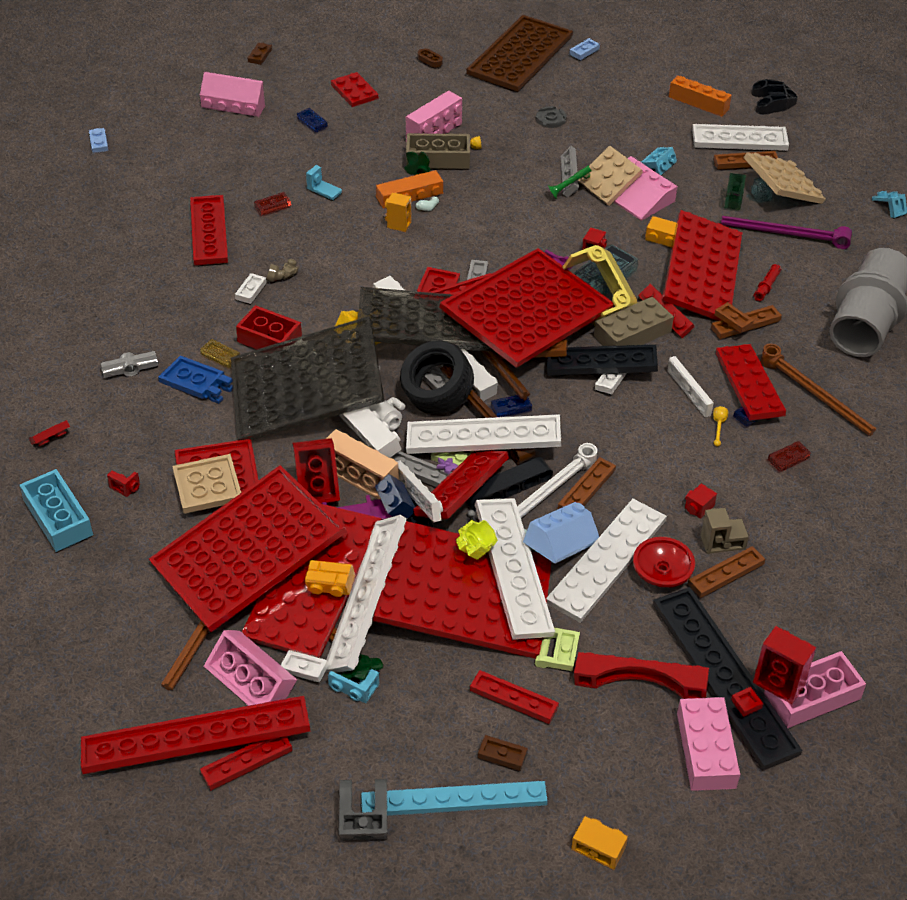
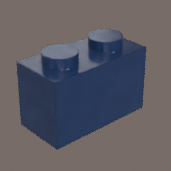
(395, 497)

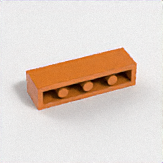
(699, 95)
(416, 186)

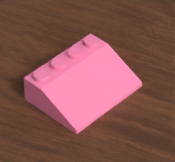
(647, 193)

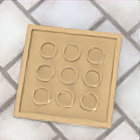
(784, 178)

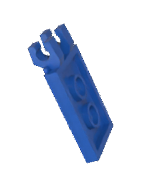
(196, 379)

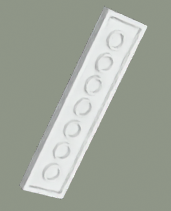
(483, 434)
(605, 560)
(515, 571)
(365, 595)

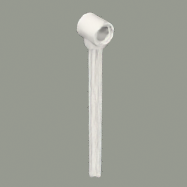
(582, 460)

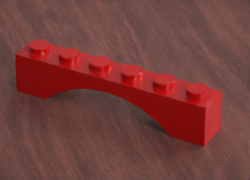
(597, 670)

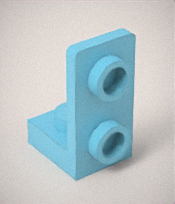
(315, 184)
(896, 202)
(356, 691)

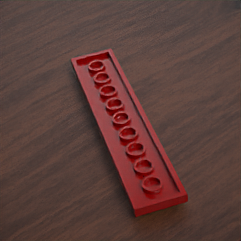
(193, 734)

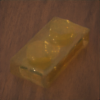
(219, 352)

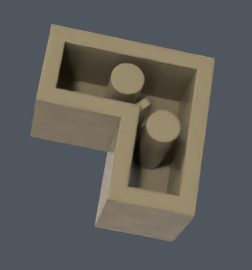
(722, 533)

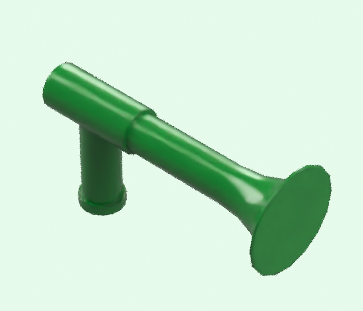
(585, 172)

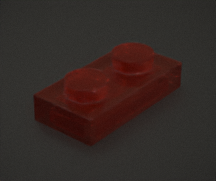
(272, 203)
(789, 456)

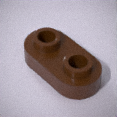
(430, 57)

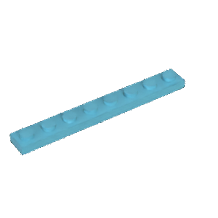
(460, 798)

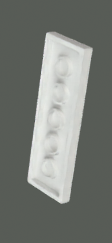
(740, 137)

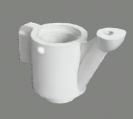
(389, 413)

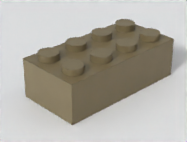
(442, 149)
(634, 324)

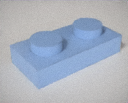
(584, 49)
(98, 140)

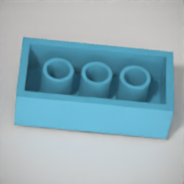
(56, 510)

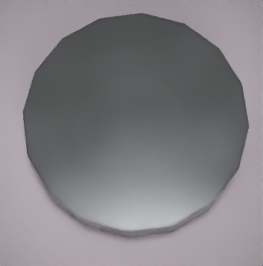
(550, 117)

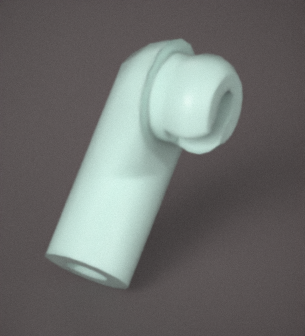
(425, 205)

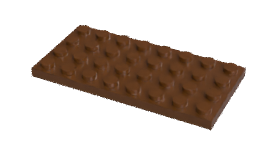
(519, 53)

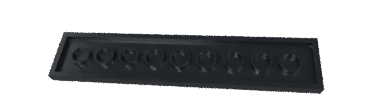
(707, 647)

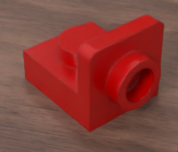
(123, 485)

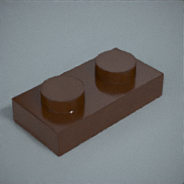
(259, 53)
(502, 752)

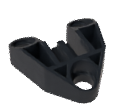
(776, 95)

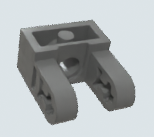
(363, 824)

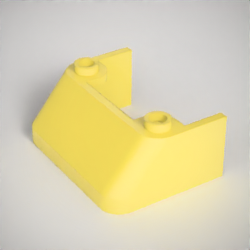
(622, 293)

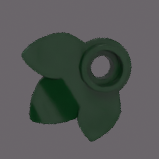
(417, 163)
(363, 667)

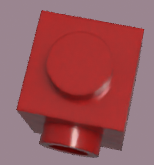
(594, 238)
(700, 500)

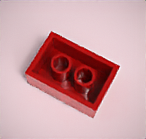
(266, 328)
(317, 469)
(784, 664)

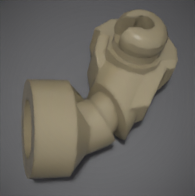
(288, 270)

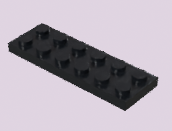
(605, 360)

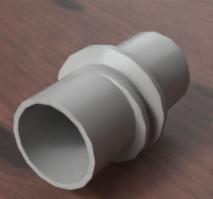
(870, 303)

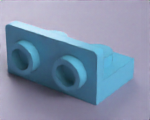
(660, 159)

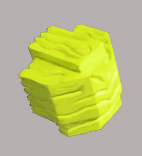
(476, 538)

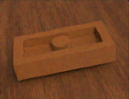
(734, 317)

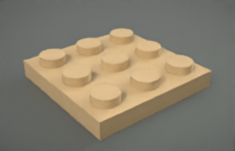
(610, 175)
(206, 483)

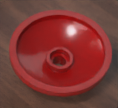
(664, 561)

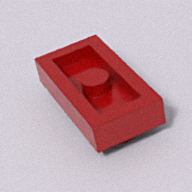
(57, 430)

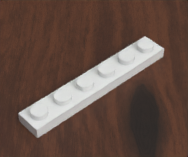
(420, 493)

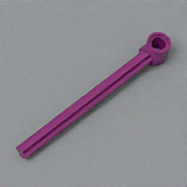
(840, 237)

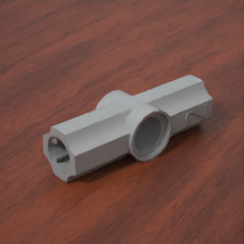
(129, 364)

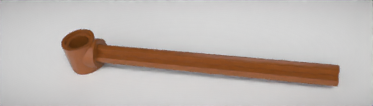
(772, 358)
(185, 657)

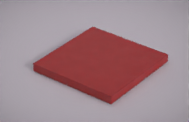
(241, 454)

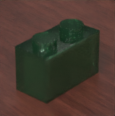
(735, 191)

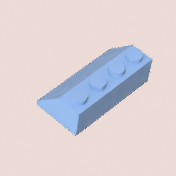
(562, 532)

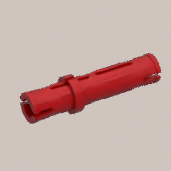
(766, 285)

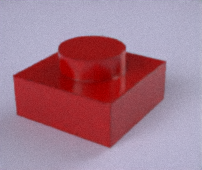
(747, 701)

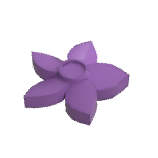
(447, 465)

